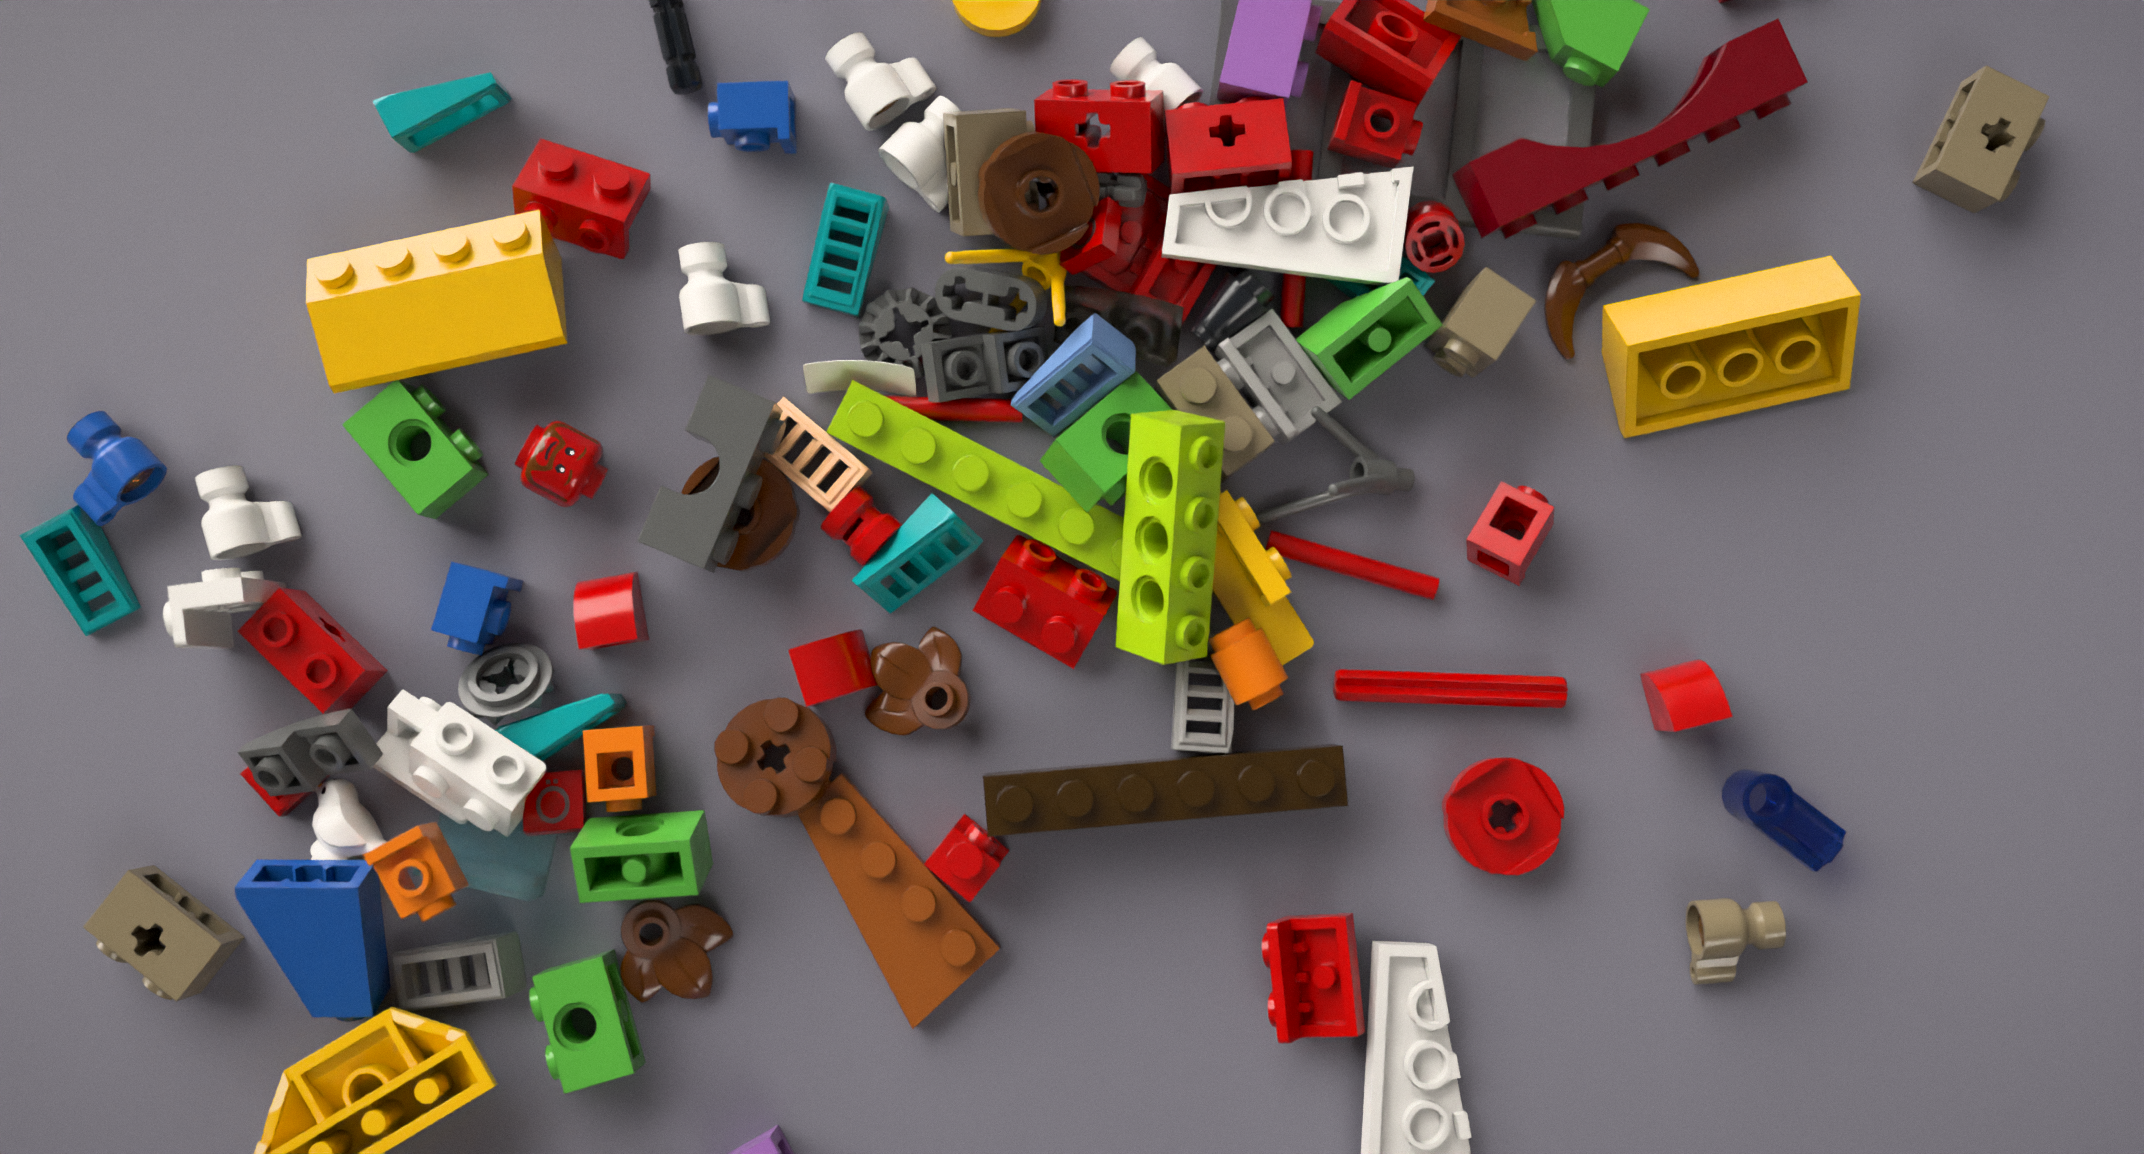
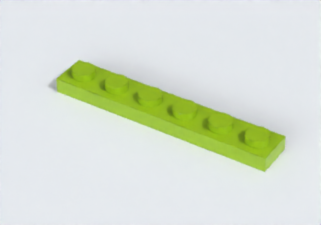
(979, 477)

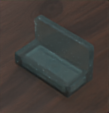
(497, 863)

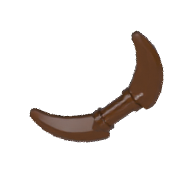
(1571, 279)

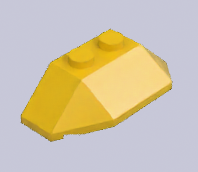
(374, 1087)

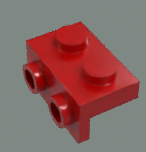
(581, 196)
(1045, 600)
(1313, 977)

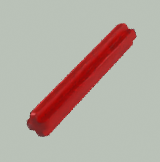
(1450, 688)

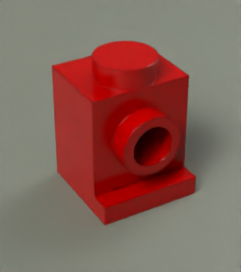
(1358, 139)
(1510, 509)
(967, 858)

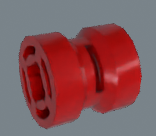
(1427, 226)
(872, 526)

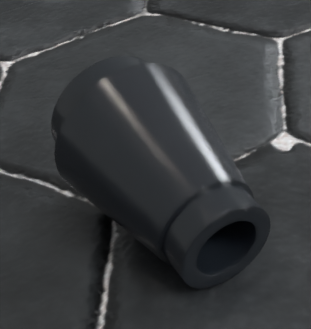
(1231, 308)

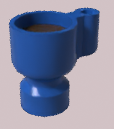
(120, 470)

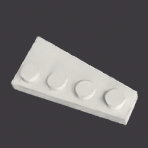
(1312, 228)
(1410, 1065)

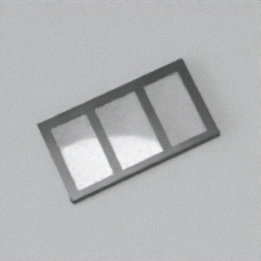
(1470, 110)

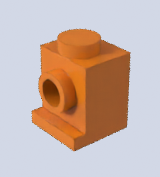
(603, 751)
(430, 853)

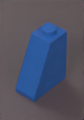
(322, 931)

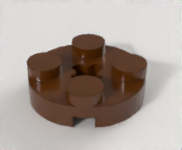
(1007, 178)
(773, 515)
(744, 746)

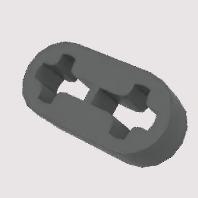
(988, 310)

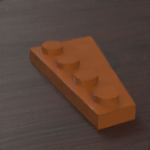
(903, 910)

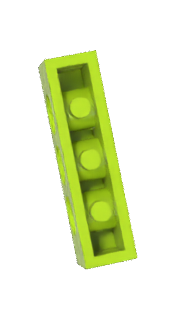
(1169, 535)

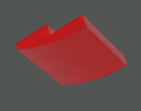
(1138, 259)

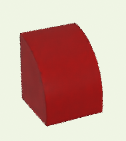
(609, 612)
(833, 667)
(1684, 696)

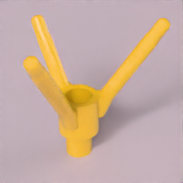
(1036, 266)

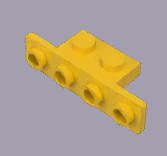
(1253, 580)

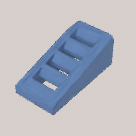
(1097, 347)

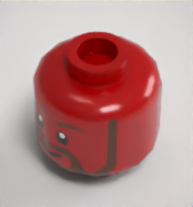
(561, 463)

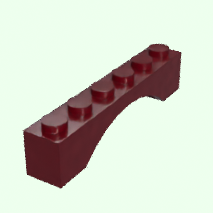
(1529, 176)

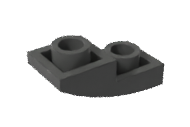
(982, 363)
(307, 751)

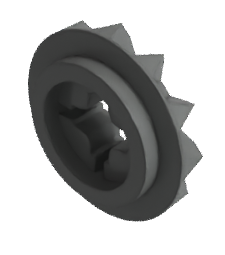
(880, 322)
(495, 669)

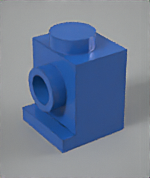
(754, 115)
(474, 607)

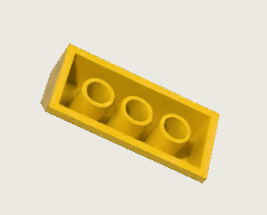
(437, 301)
(1730, 345)

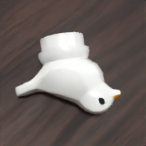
(342, 824)

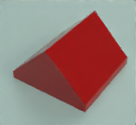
(1387, 46)

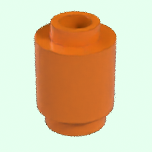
(1248, 664)

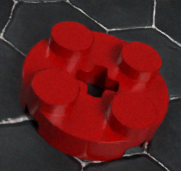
(1536, 823)

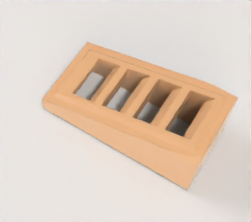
(853, 476)

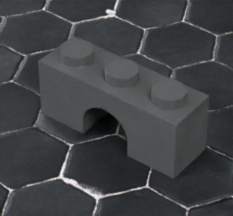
(702, 524)

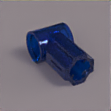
(1784, 818)

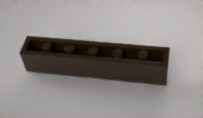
(1165, 789)

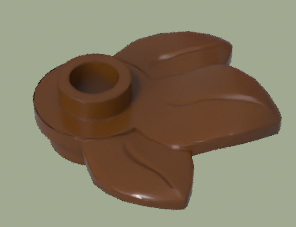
(910, 680)
(675, 957)

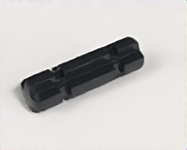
(676, 46)

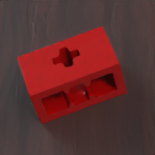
(1132, 112)
(1256, 138)
(312, 650)

